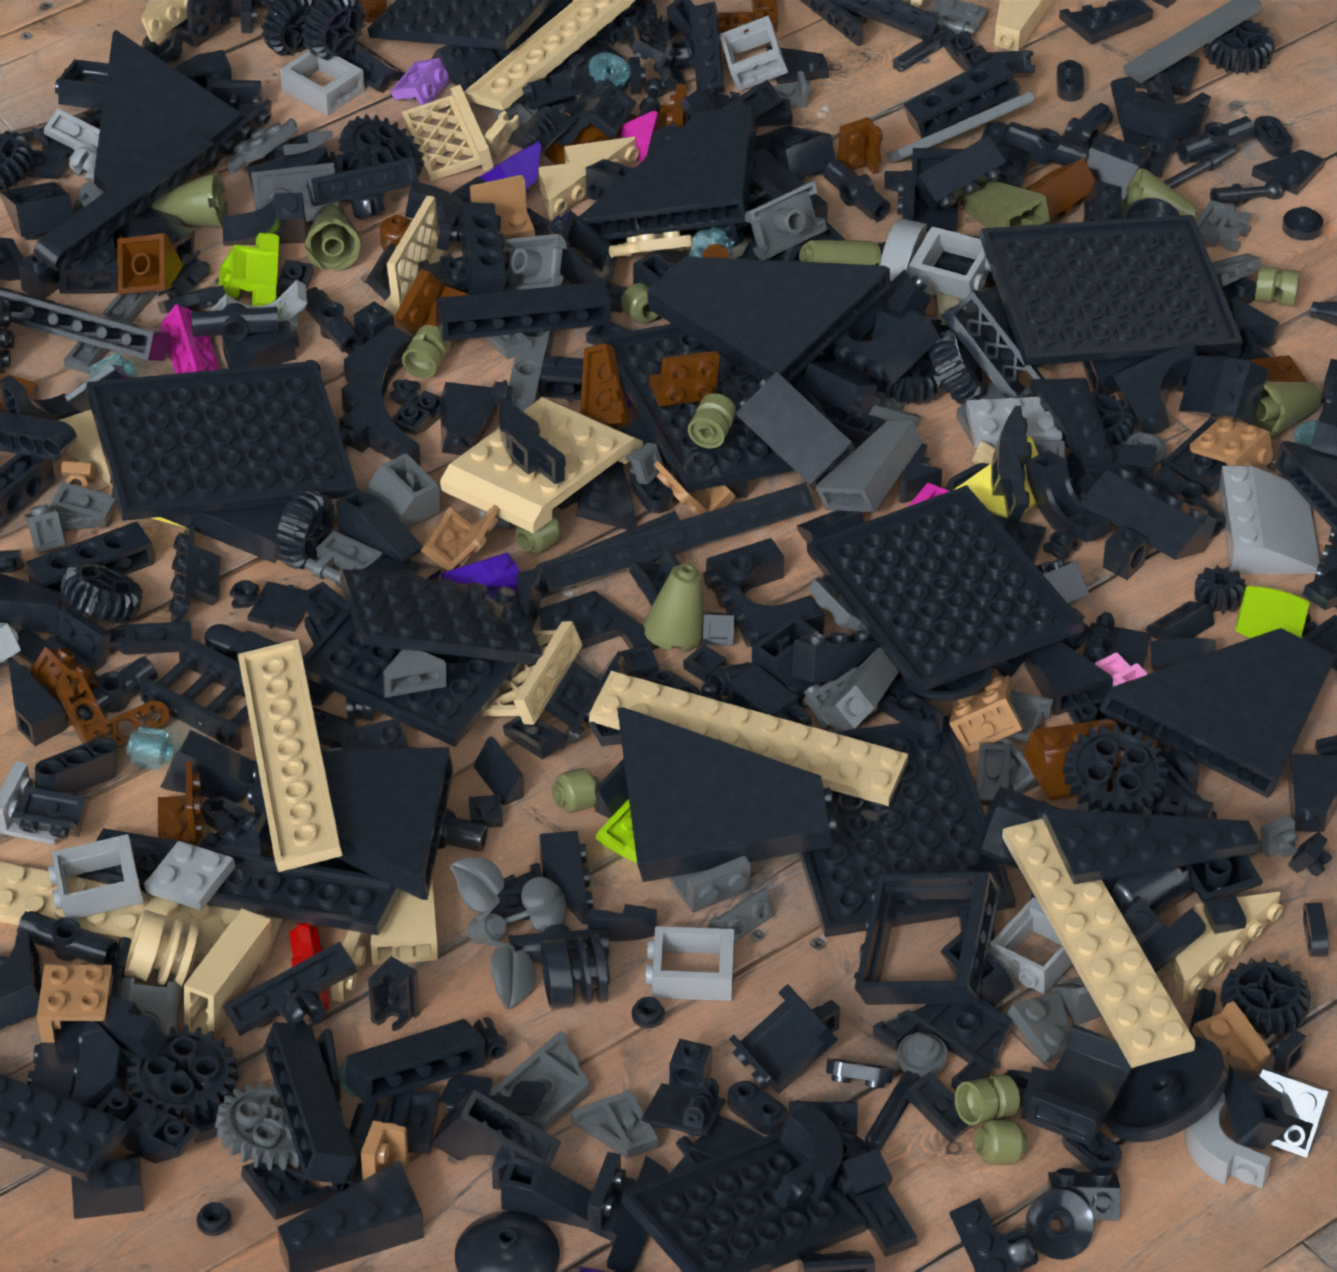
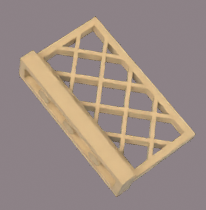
(466, 129)
(416, 245)
(541, 678)

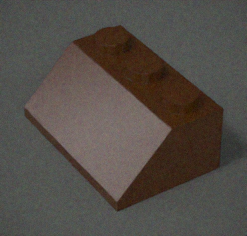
(1064, 187)
(1047, 752)

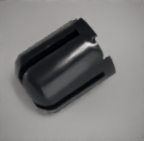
(1157, 888)

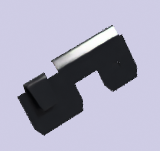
(516, 1103)

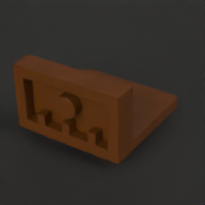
(420, 302)
(685, 378)
(179, 813)

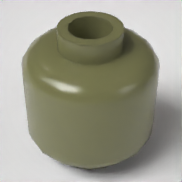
(635, 304)
(541, 539)
(575, 790)
(1000, 1142)

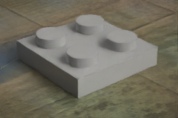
(189, 875)

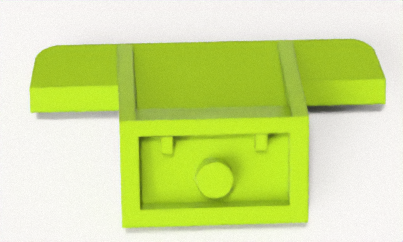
(252, 270)

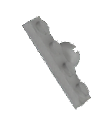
(77, 135)

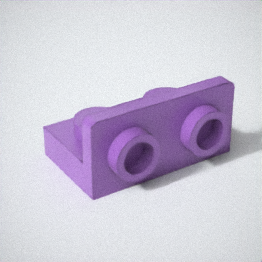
(422, 81)

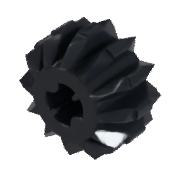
(1220, 589)

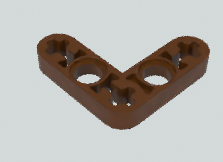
(729, 20)
(98, 724)

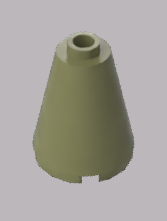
(1147, 185)
(196, 202)
(332, 240)
(841, 252)
(1285, 404)
(677, 611)

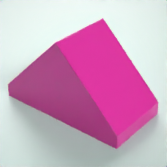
(641, 129)

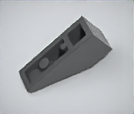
(860, 692)

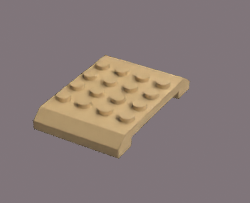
(490, 476)

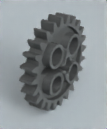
(256, 1127)

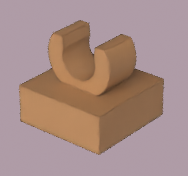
(78, 472)

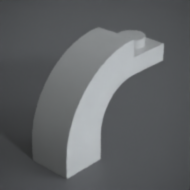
(902, 245)
(288, 304)
(1220, 1155)

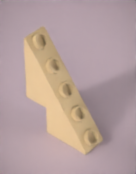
(163, 16)
(566, 183)
(1212, 951)

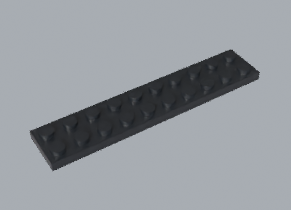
(299, 894)

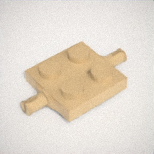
(651, 243)

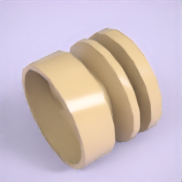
(161, 949)

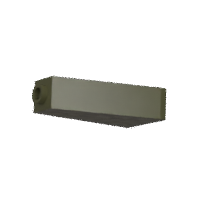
(1006, 206)

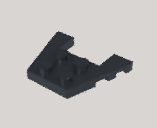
(594, 621)
(968, 1030)

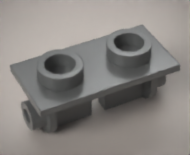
(746, 914)

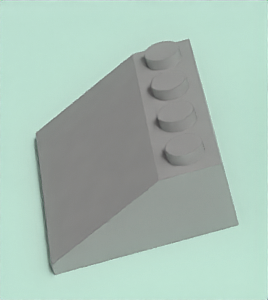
(1266, 523)

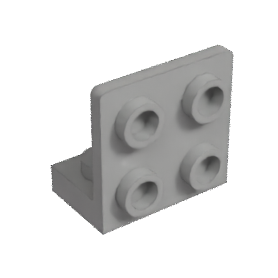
(10, 799)

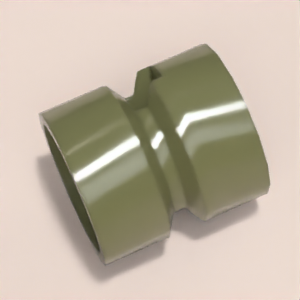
(1277, 286)
(425, 352)
(712, 420)
(987, 1099)

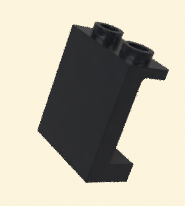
(784, 1042)

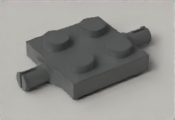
(261, 144)

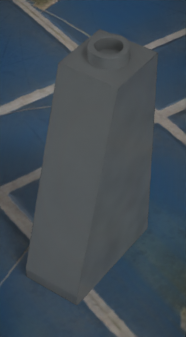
(871, 469)

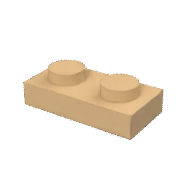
(357, 953)

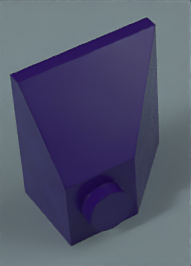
(521, 163)
(490, 572)

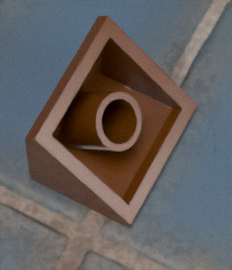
(146, 264)

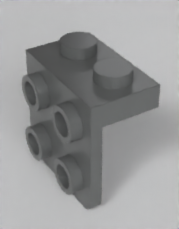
(713, 885)

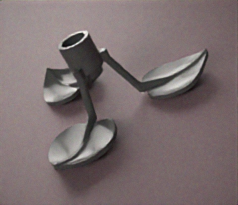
(545, 903)

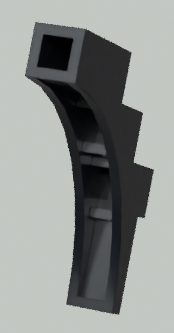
(368, 378)

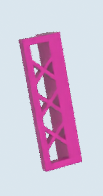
(186, 351)

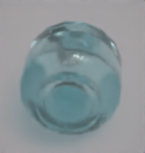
(149, 748)

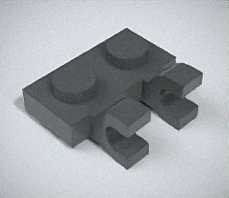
(1215, 221)

